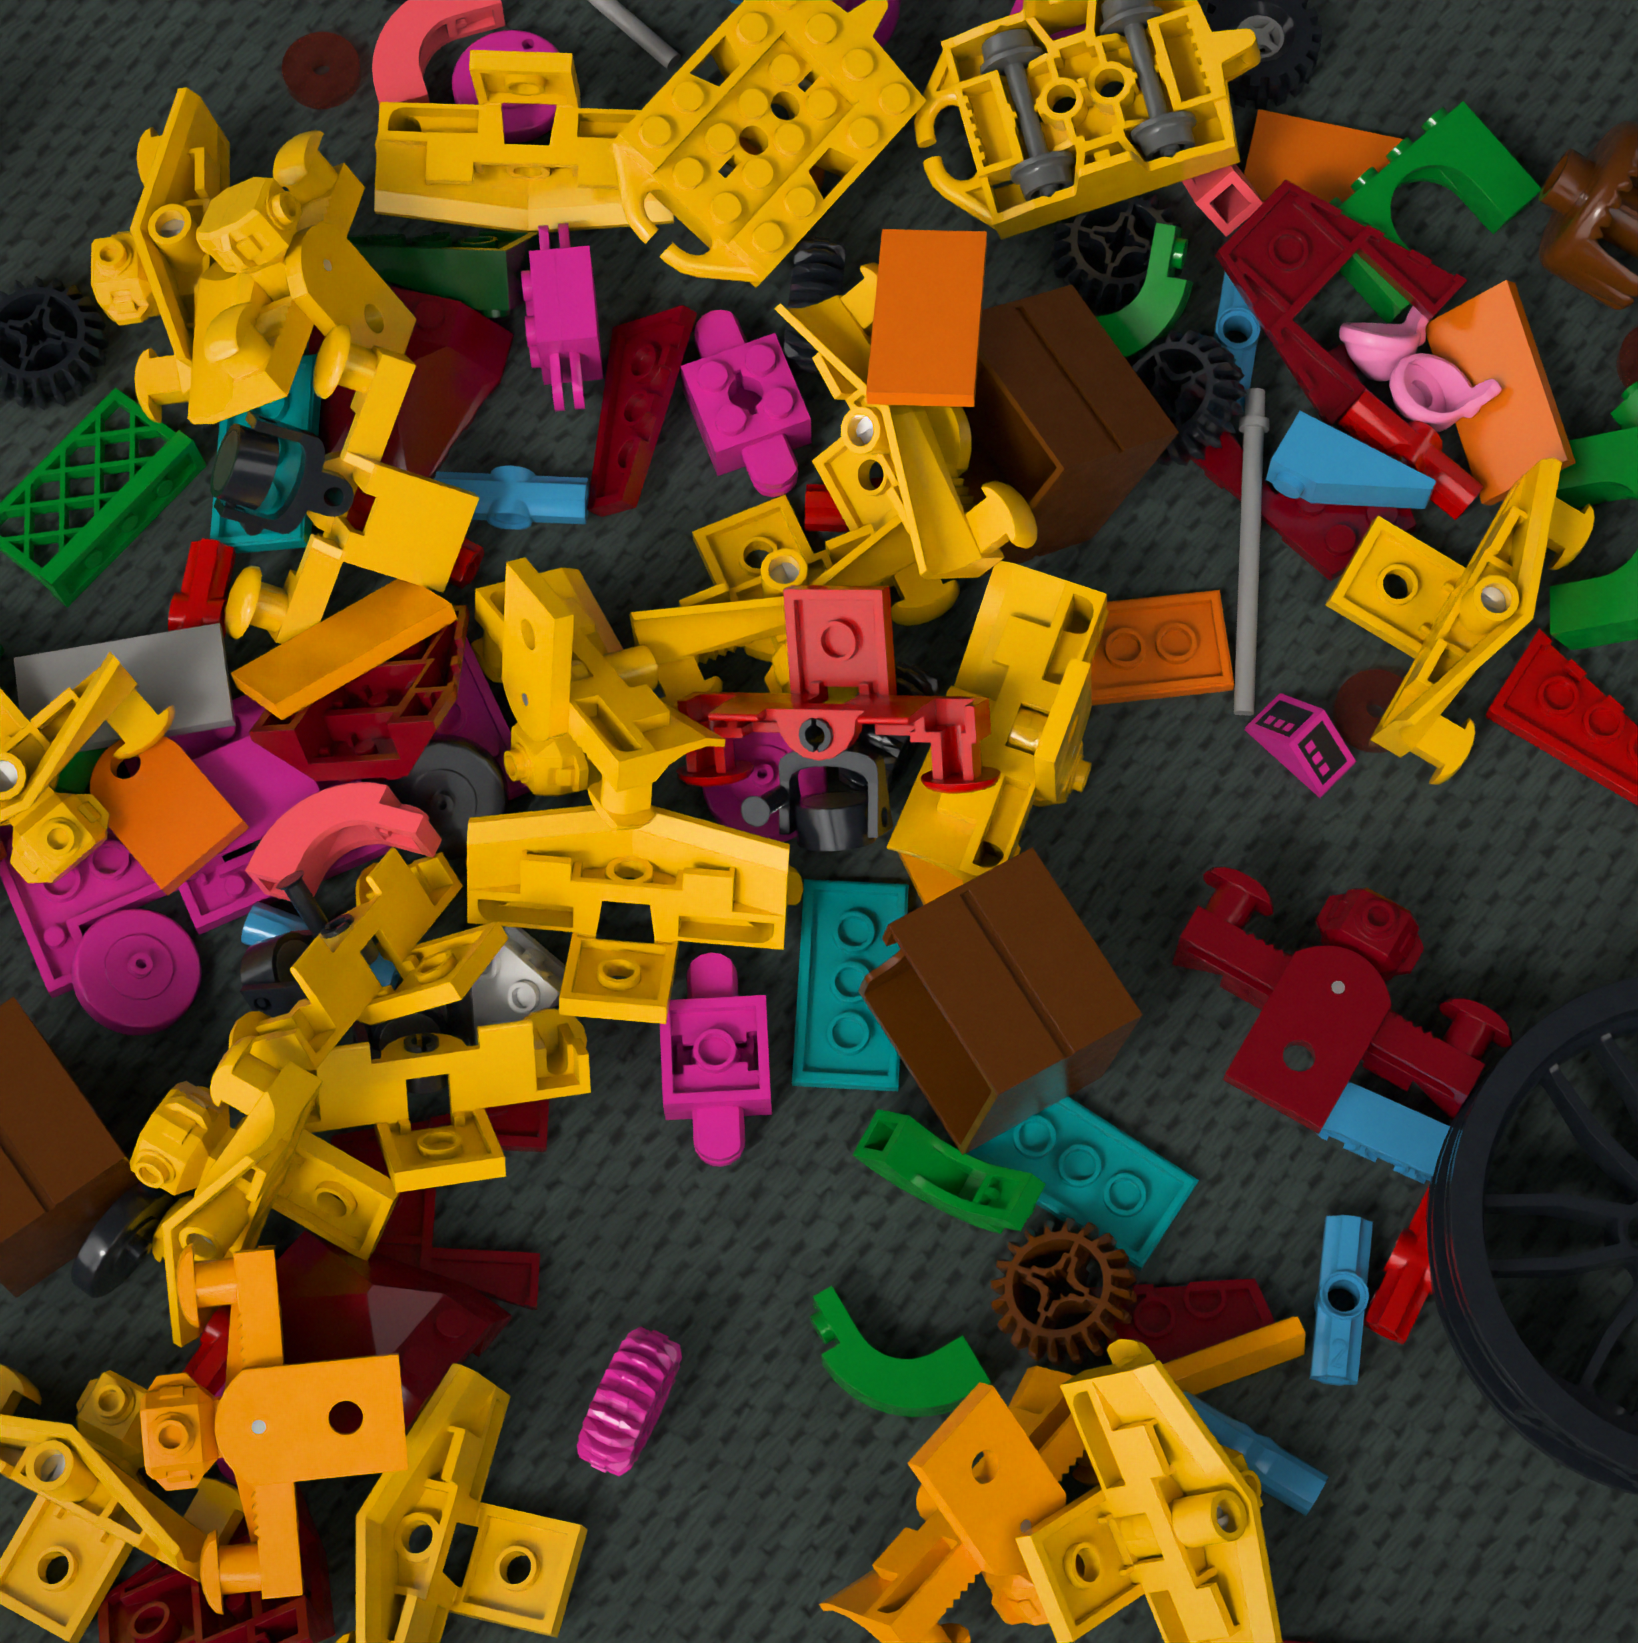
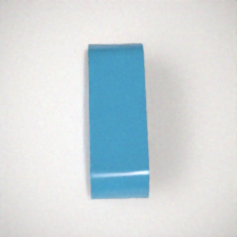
(1386, 1131)

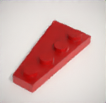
(1569, 718)

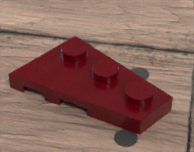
(1192, 1316)

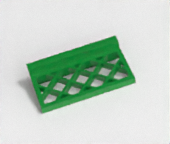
(117, 515)

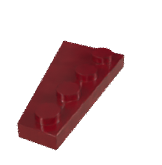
(636, 395)

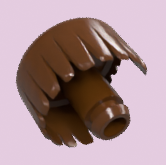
(1594, 201)

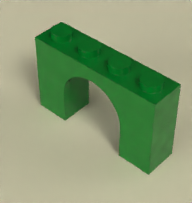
(1454, 154)
(1607, 606)

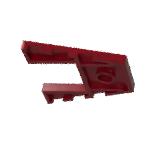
(1291, 254)
(1318, 532)
(410, 1229)

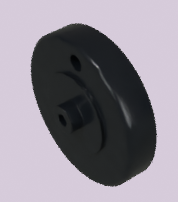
(451, 785)
(120, 1240)

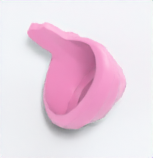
(1380, 346)
(1437, 391)

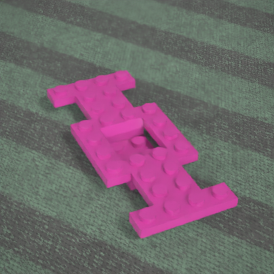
(259, 791)

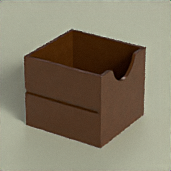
(1059, 418)
(999, 1000)
(55, 1157)

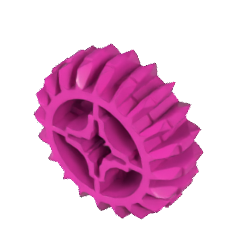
(629, 1401)

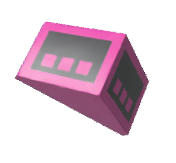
(1303, 742)

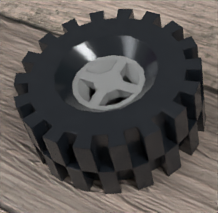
(1289, 41)

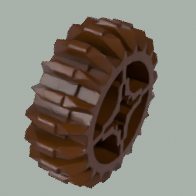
(1076, 1250)

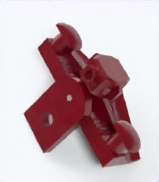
(1332, 1002)

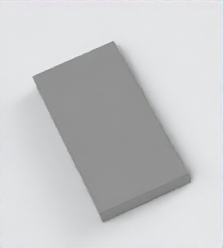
(170, 667)

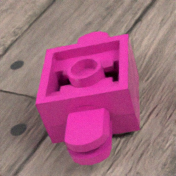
(562, 316)
(746, 403)
(715, 1059)

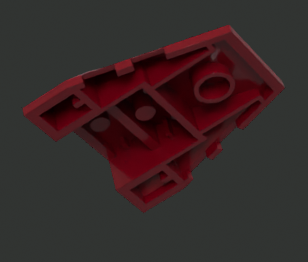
(457, 366)
(378, 719)
(376, 1307)
(171, 1607)

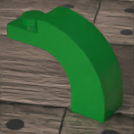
(1158, 302)
(944, 1178)
(892, 1384)

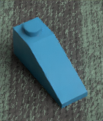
(1339, 470)

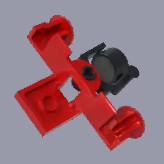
(838, 641)

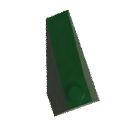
(474, 270)

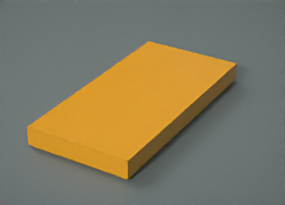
(343, 647)

